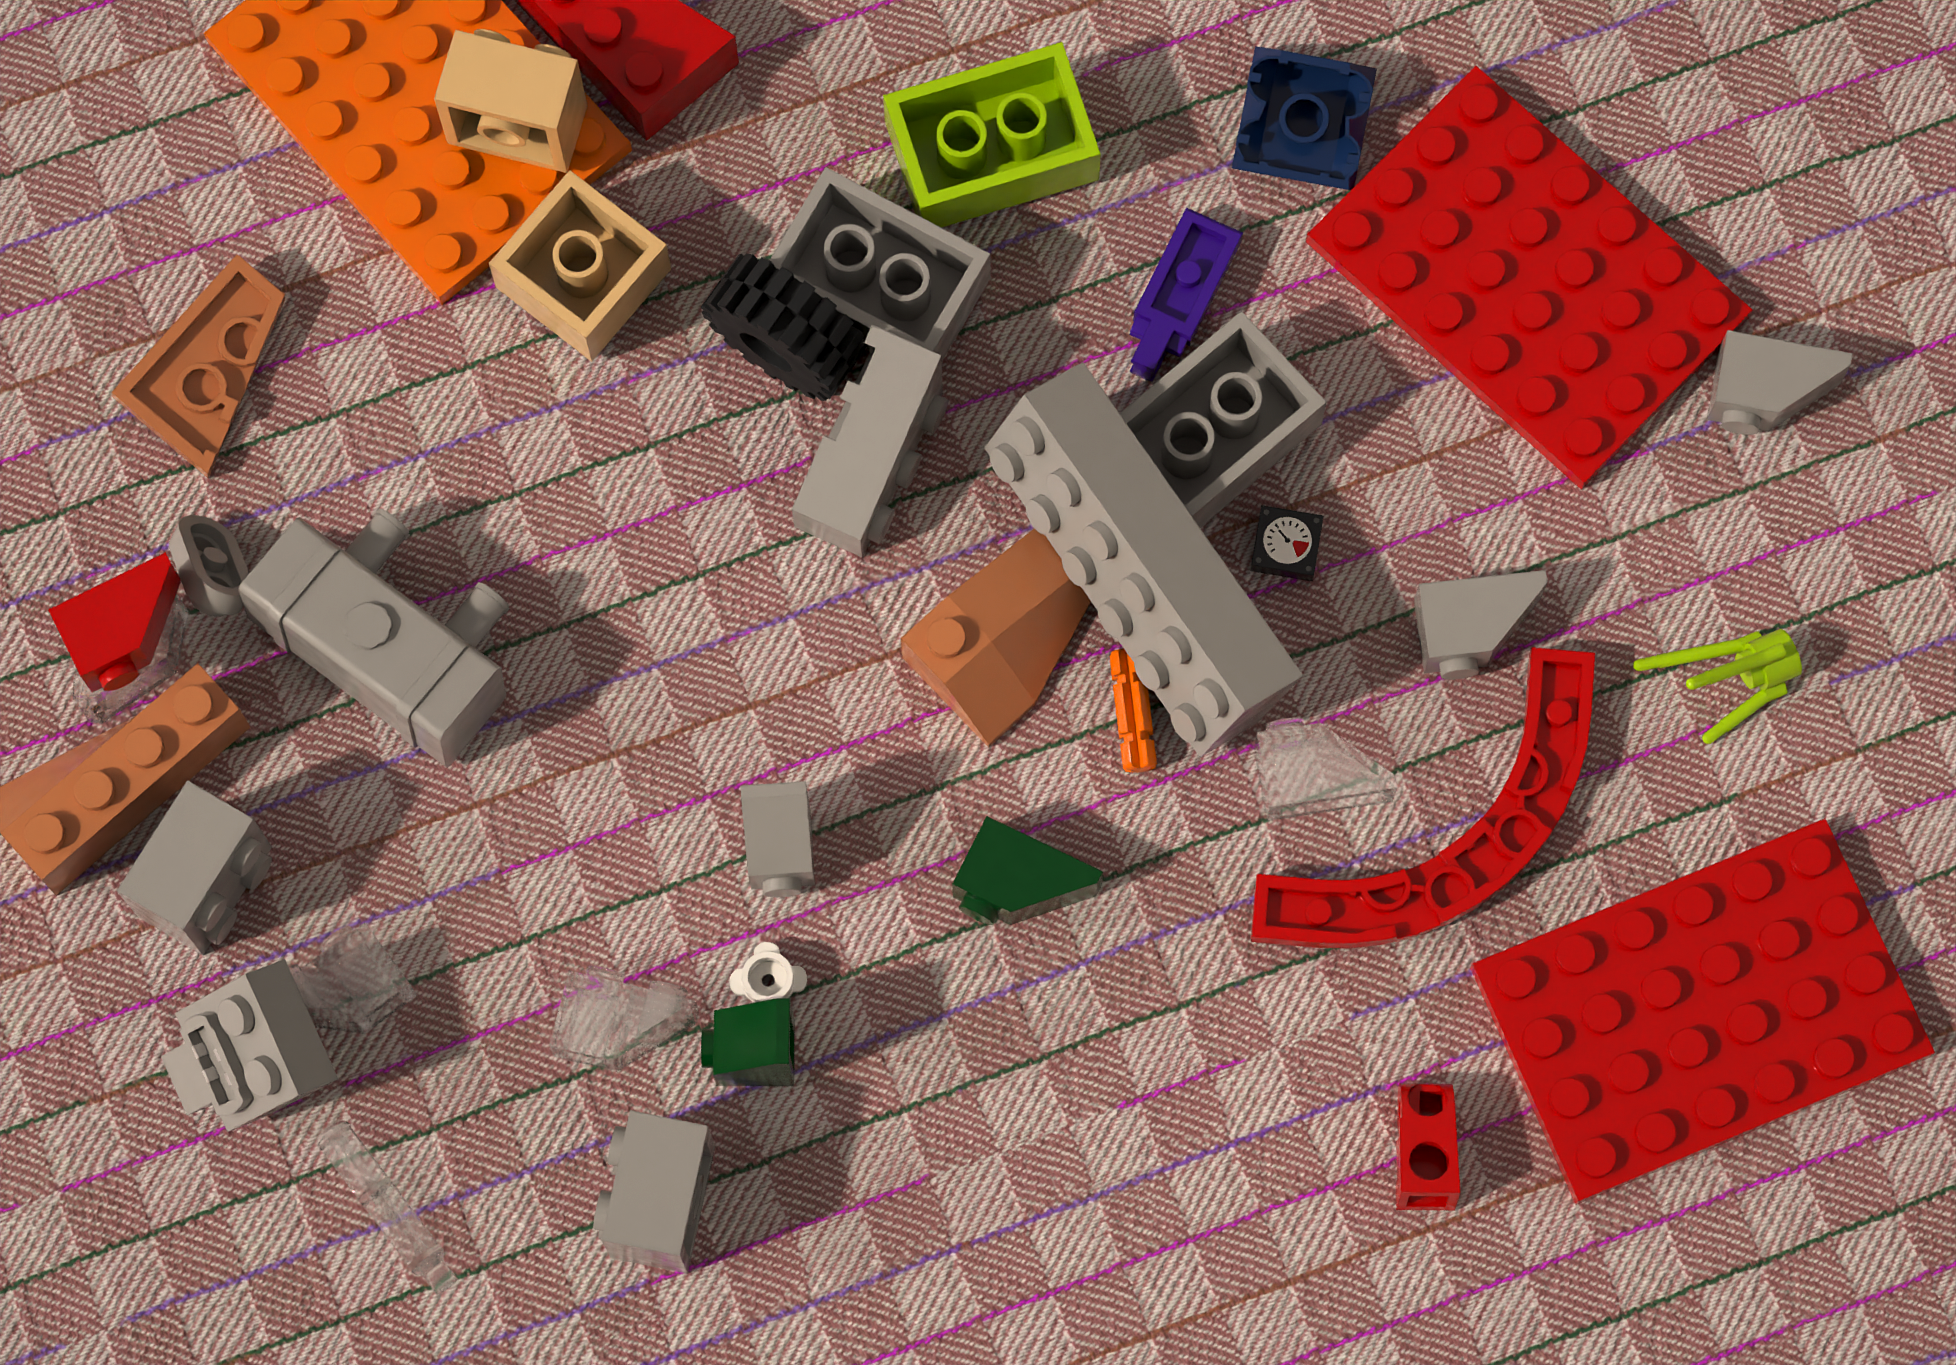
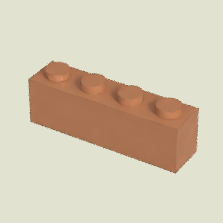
(101, 790)

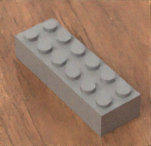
(1141, 560)

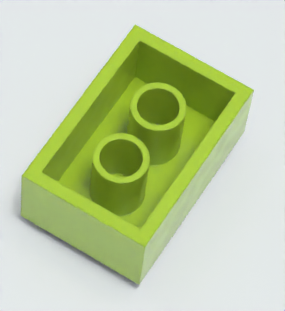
(992, 136)

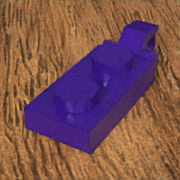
(1181, 290)

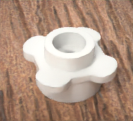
(765, 962)

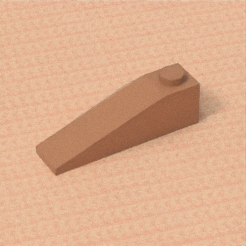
(998, 636)

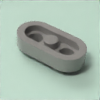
(209, 565)

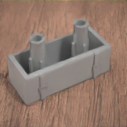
(375, 639)

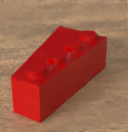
(640, 53)

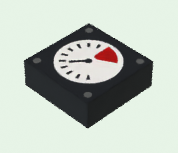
(1287, 543)

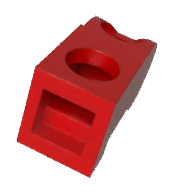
(1427, 1148)

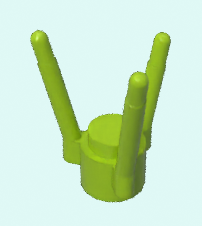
(1759, 661)

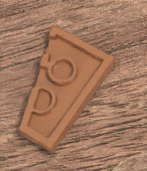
(203, 364)

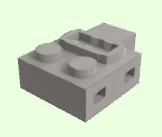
(248, 1049)

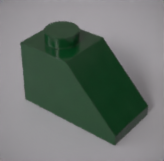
(1019, 877)
(751, 1044)

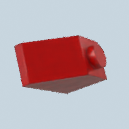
(118, 623)

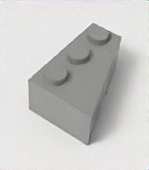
(872, 444)

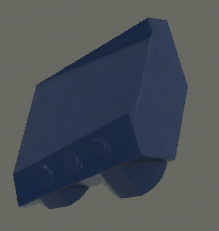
(1304, 118)

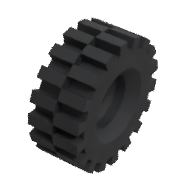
(784, 326)

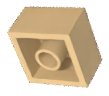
(511, 99)
(580, 265)

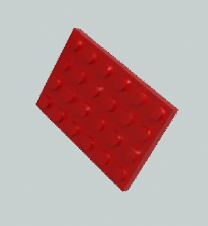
(1528, 276)
(1701, 1010)

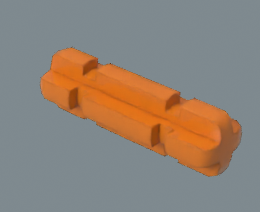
(1132, 715)

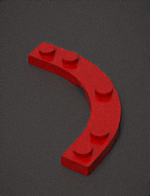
(1475, 865)

